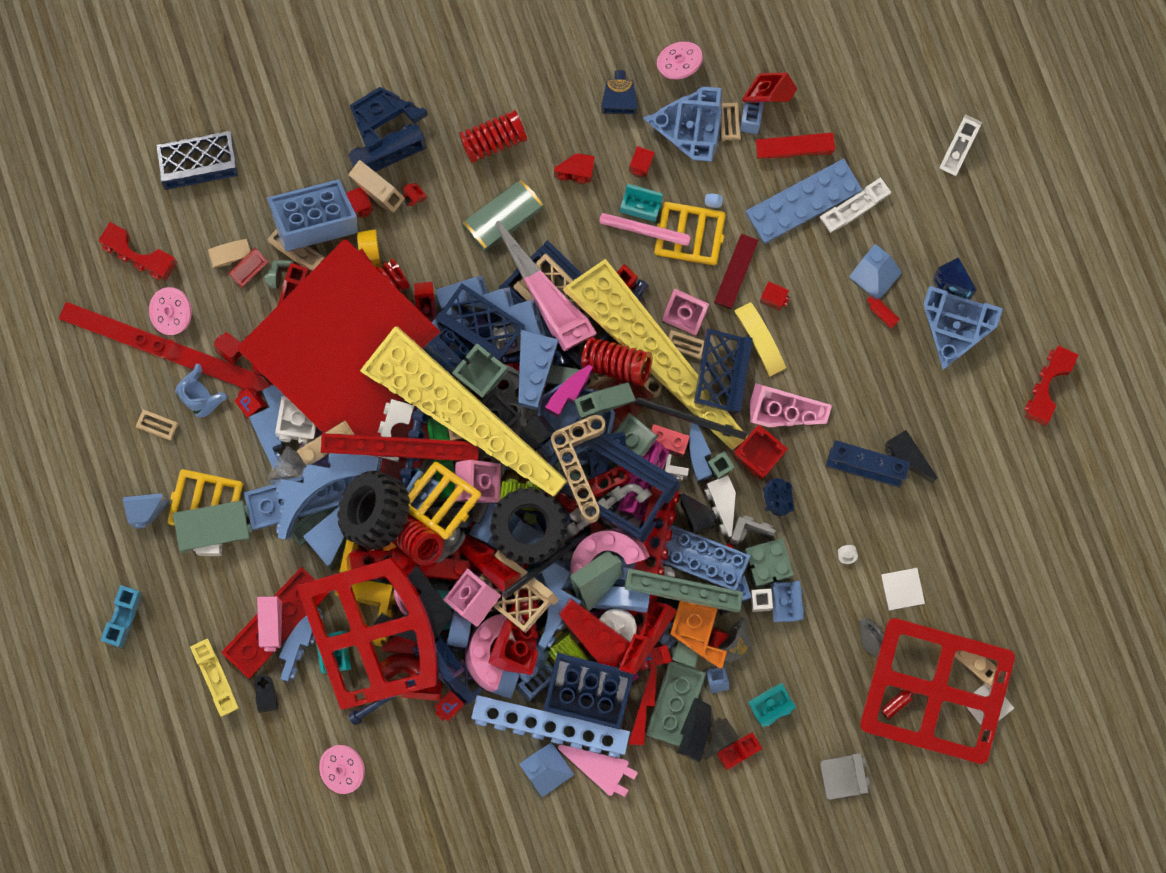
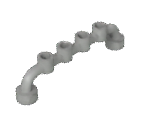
(616, 495)

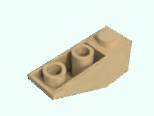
(376, 187)

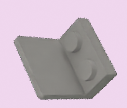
(747, 523)

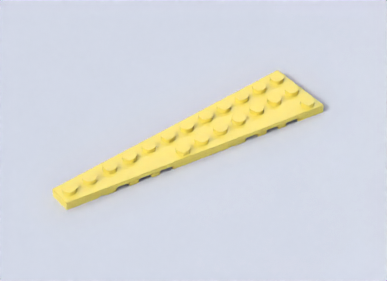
(629, 323)
(424, 383)

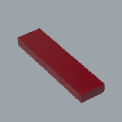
(736, 271)

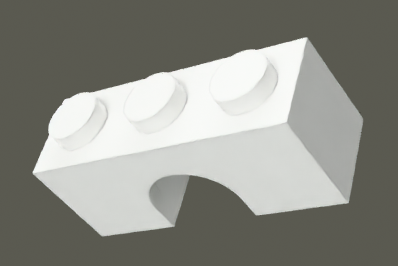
(396, 413)

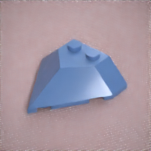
(692, 123)
(957, 323)

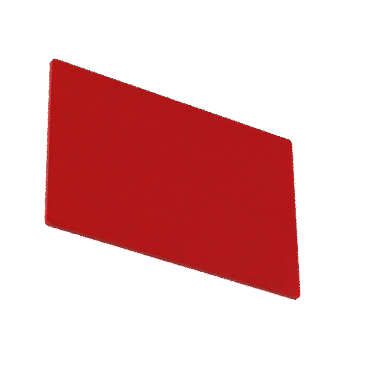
(327, 334)

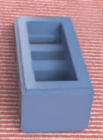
(751, 125)
(524, 690)

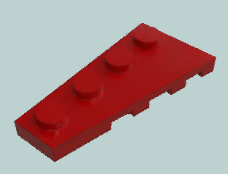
(599, 638)

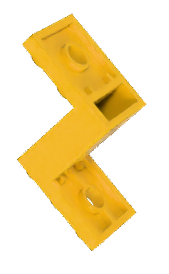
(371, 592)

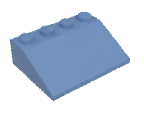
(313, 215)

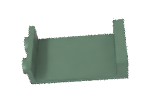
(211, 525)

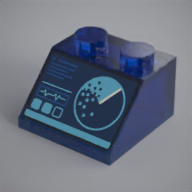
(954, 279)

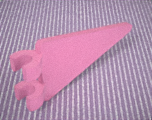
(602, 769)

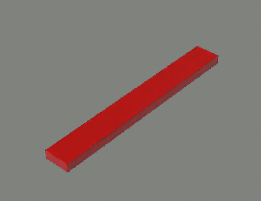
(398, 447)

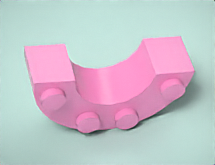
(608, 540)
(478, 653)

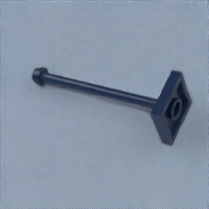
(447, 663)

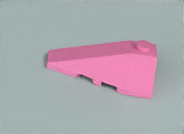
(780, 408)

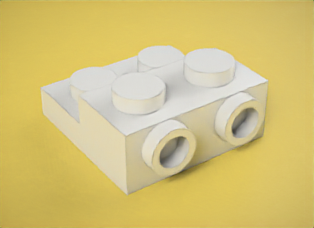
(293, 424)

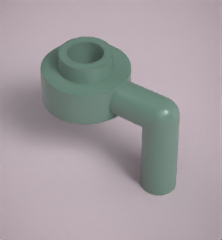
(272, 277)

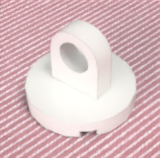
(621, 622)

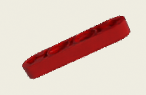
(595, 482)

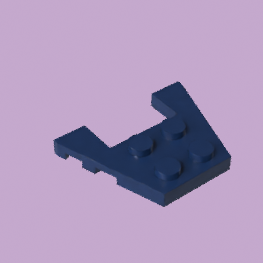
(378, 109)

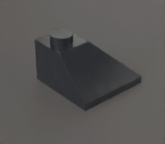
(697, 514)

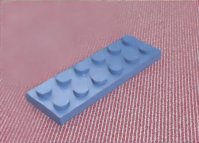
(803, 201)
(265, 506)

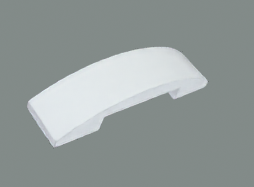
(856, 205)

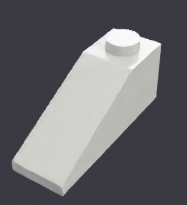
(960, 145)

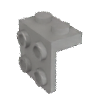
(844, 776)

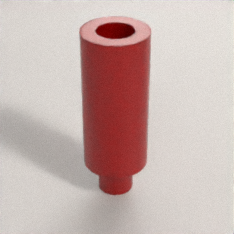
(883, 312)
(896, 703)

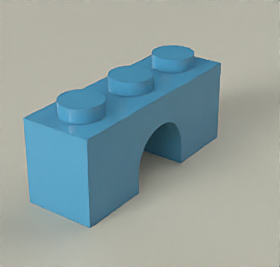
(118, 628)

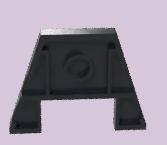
(435, 606)

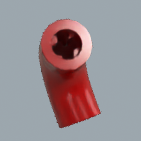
(400, 664)

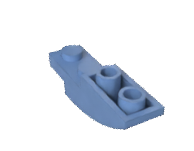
(291, 652)

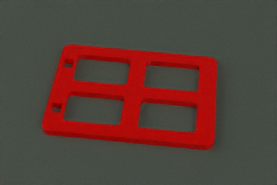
(936, 690)

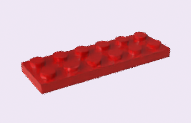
(245, 649)

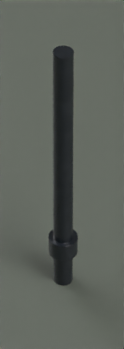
(726, 430)
(569, 546)

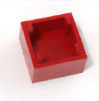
(760, 452)

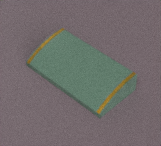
(511, 208)

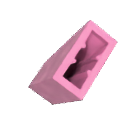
(269, 622)

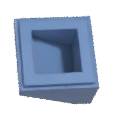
(717, 679)

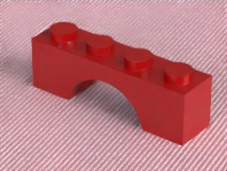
(157, 263)
(1042, 407)

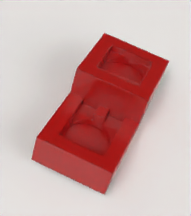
(739, 751)

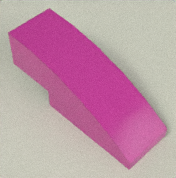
(568, 391)

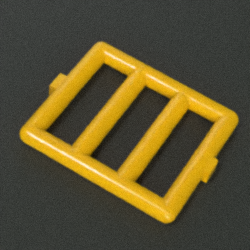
(695, 256)
(448, 476)
(201, 479)

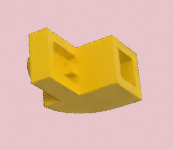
(369, 243)

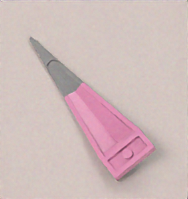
(560, 315)

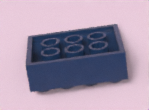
(588, 691)

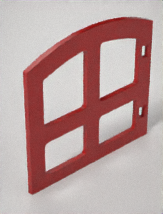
(363, 635)

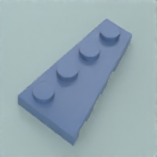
(535, 362)

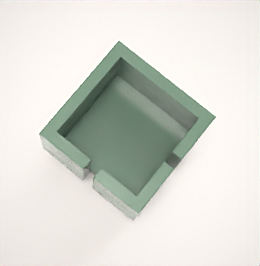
(481, 374)
(769, 561)

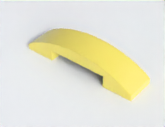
(762, 339)
(215, 677)

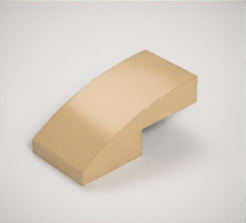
(228, 253)

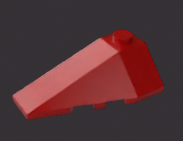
(514, 648)

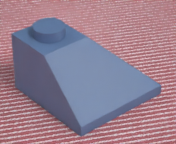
(876, 272)
(144, 509)
(546, 769)

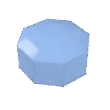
(713, 200)

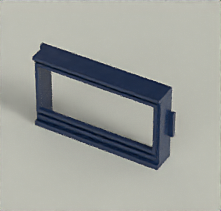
(573, 272)
(636, 465)

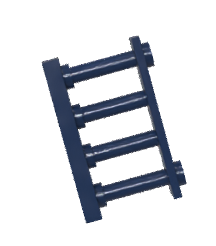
(867, 464)

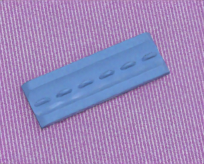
(703, 557)

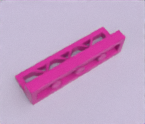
(629, 503)

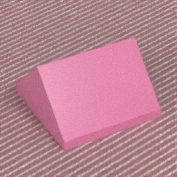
(685, 312)

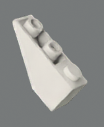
(723, 499)

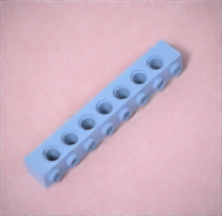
(484, 704)

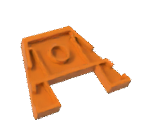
(693, 629)

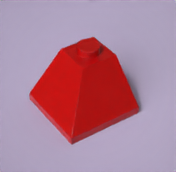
(771, 88)

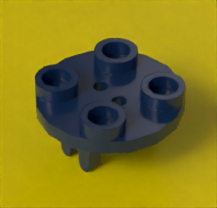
(778, 497)

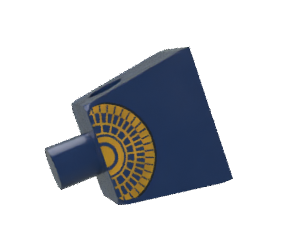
(619, 95)

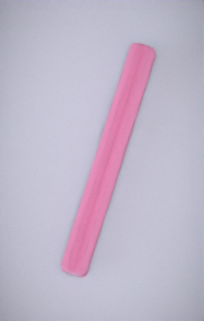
(645, 229)

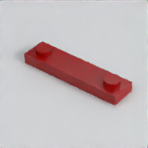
(446, 569)

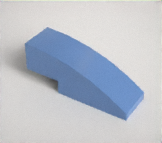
(698, 453)
(623, 599)

